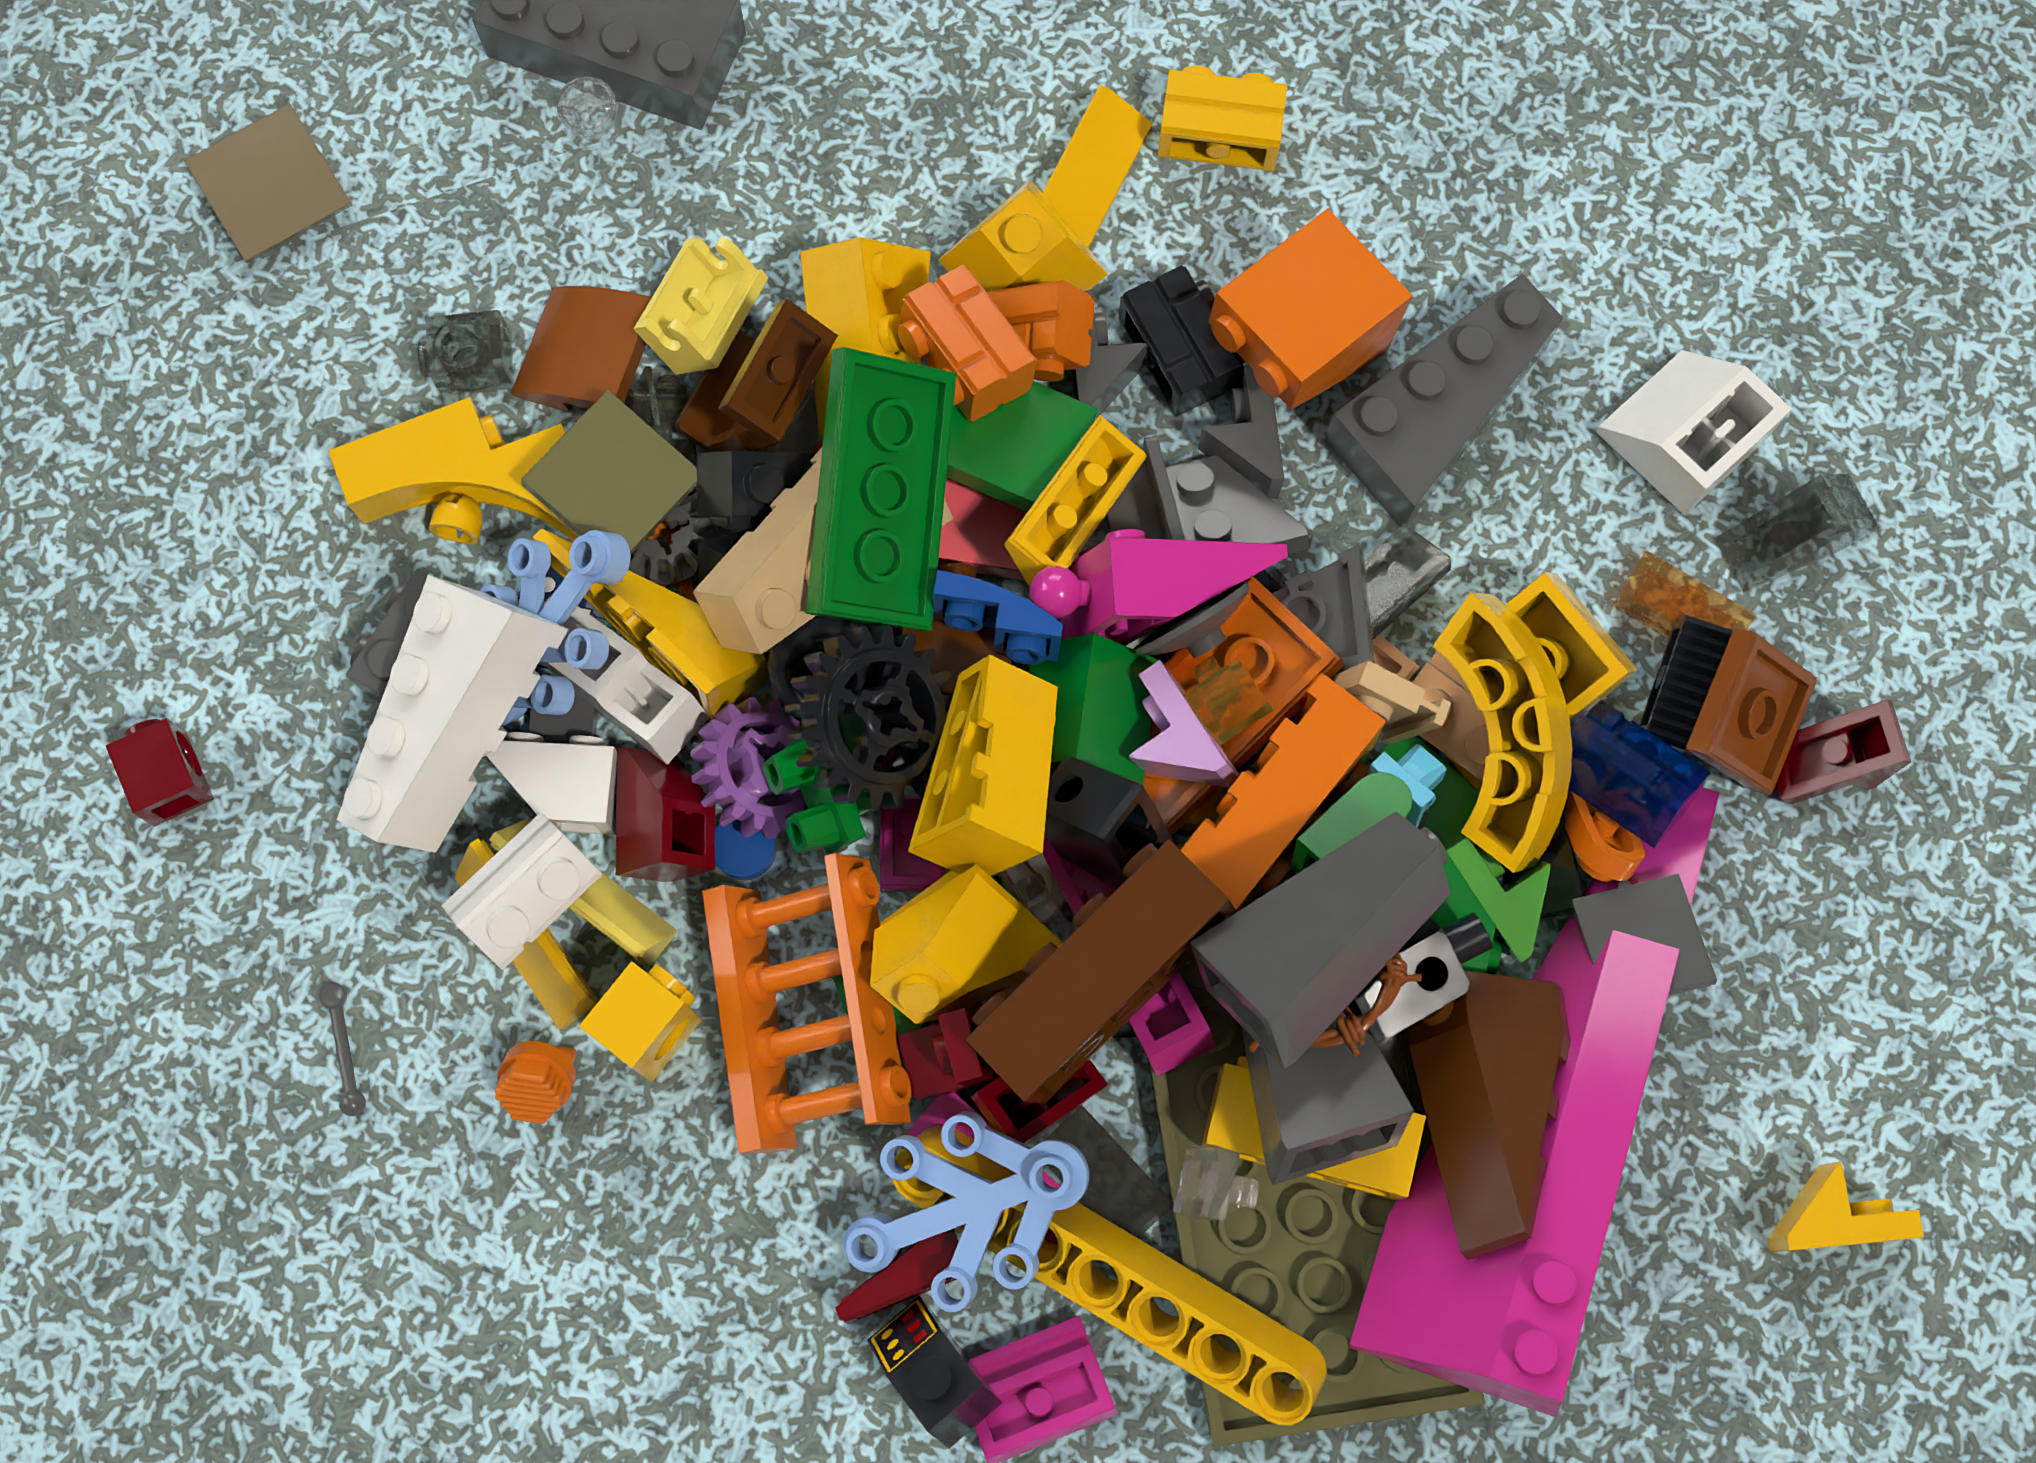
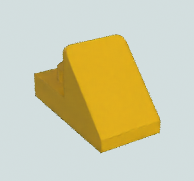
(1827, 1219)

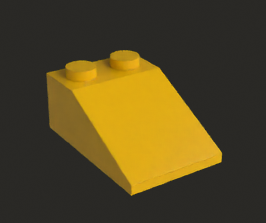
(1575, 644)

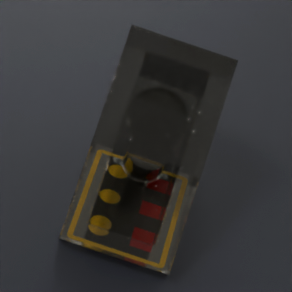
(1797, 530)

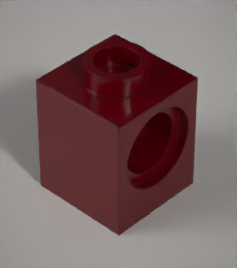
(159, 771)

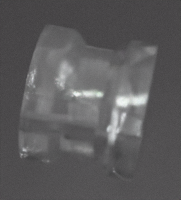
(579, 103)

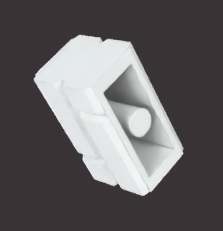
(521, 891)

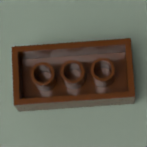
(1100, 974)

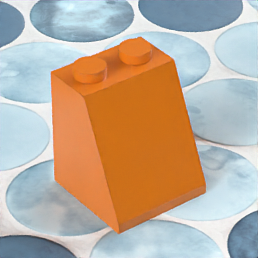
(1310, 311)

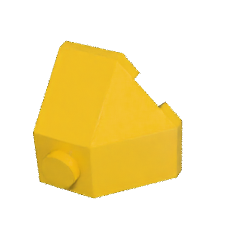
(1025, 246)

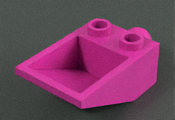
(1142, 583)

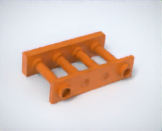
(749, 1013)

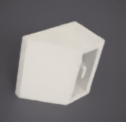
(1693, 425)

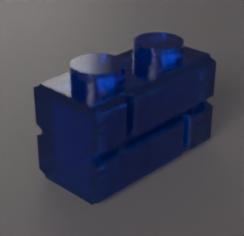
(1631, 773)

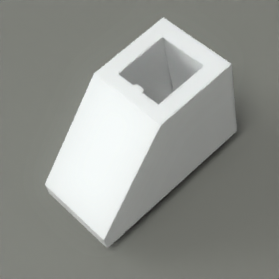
(565, 782)

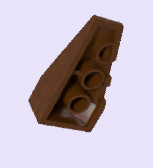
(1487, 1094)

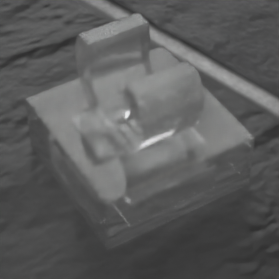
(1211, 1185)

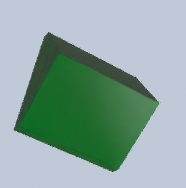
(1098, 704)

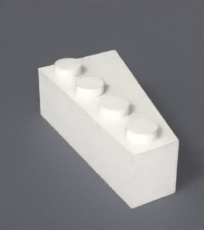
(443, 712)

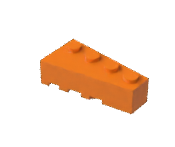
(1297, 783)

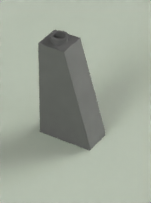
(1323, 935)
(1325, 1106)

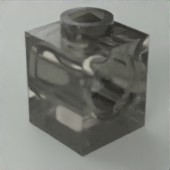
(449, 335)

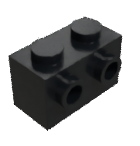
(746, 483)

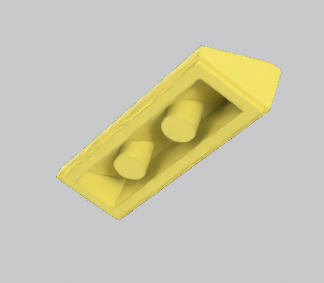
(612, 911)

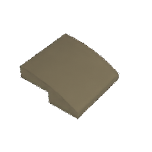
(268, 183)

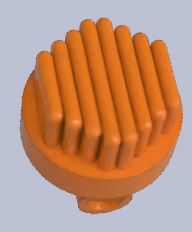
(535, 1080)

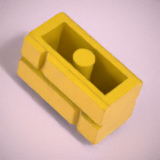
(1222, 118)

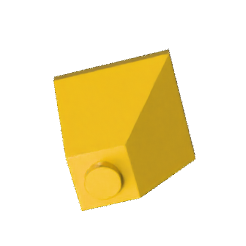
(955, 947)

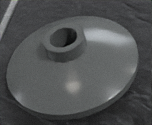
(1197, 628)

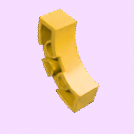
(1526, 729)

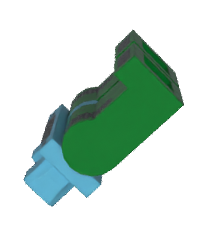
(1387, 788)

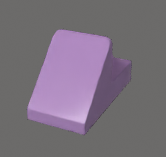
(1184, 746)

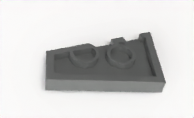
(1335, 606)

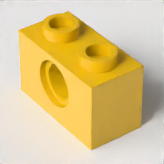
(643, 1019)

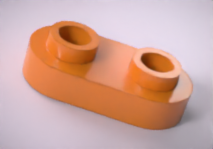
(1600, 843)

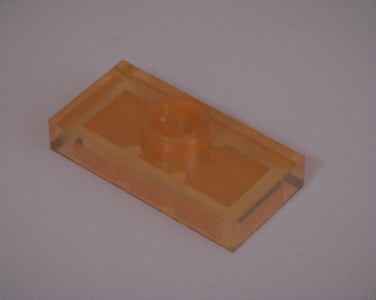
(1661, 593)

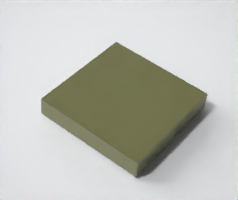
(612, 474)

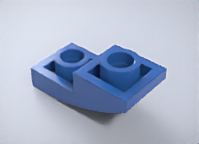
(1021, 627)

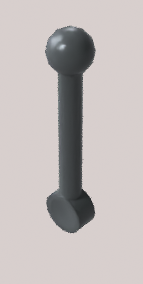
(333, 997)

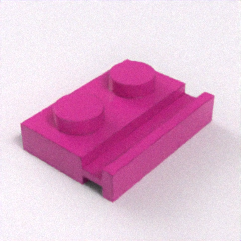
(1046, 1389)

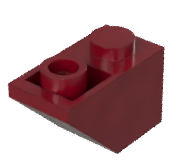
(661, 820)

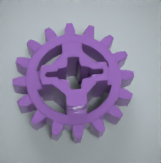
(735, 765)

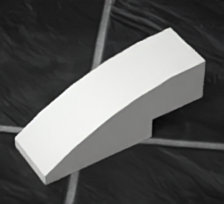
(634, 693)

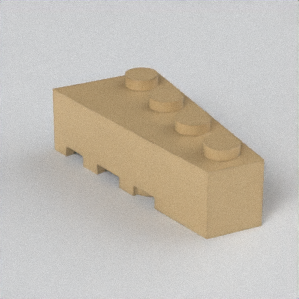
(763, 580)

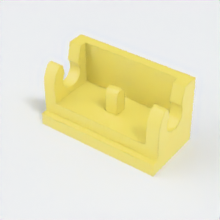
(700, 305)

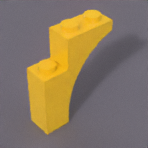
(441, 456)

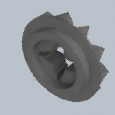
(651, 560)

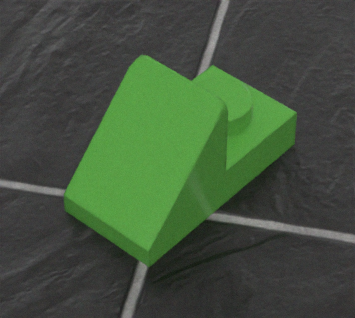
(1512, 907)

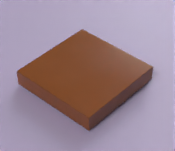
(1752, 712)

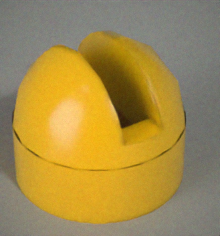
(457, 514)

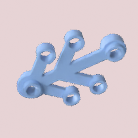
(594, 558)
(974, 1203)

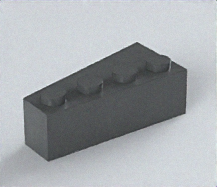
(649, 52)
(1433, 406)

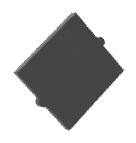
(1654, 912)

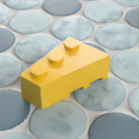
(859, 296)
(989, 772)

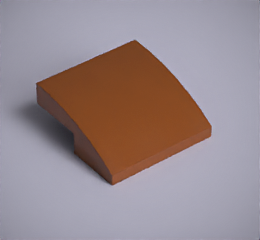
(582, 348)

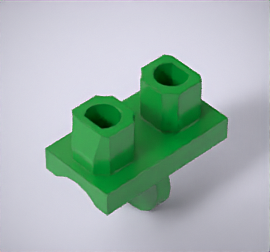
(825, 822)

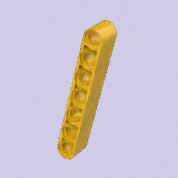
(1130, 1300)

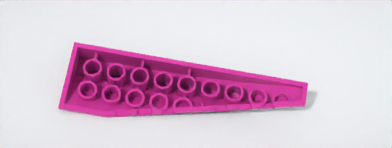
(1518, 1312)

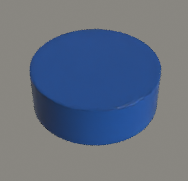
(743, 856)

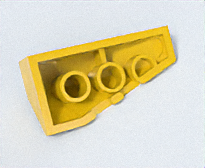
(670, 635)

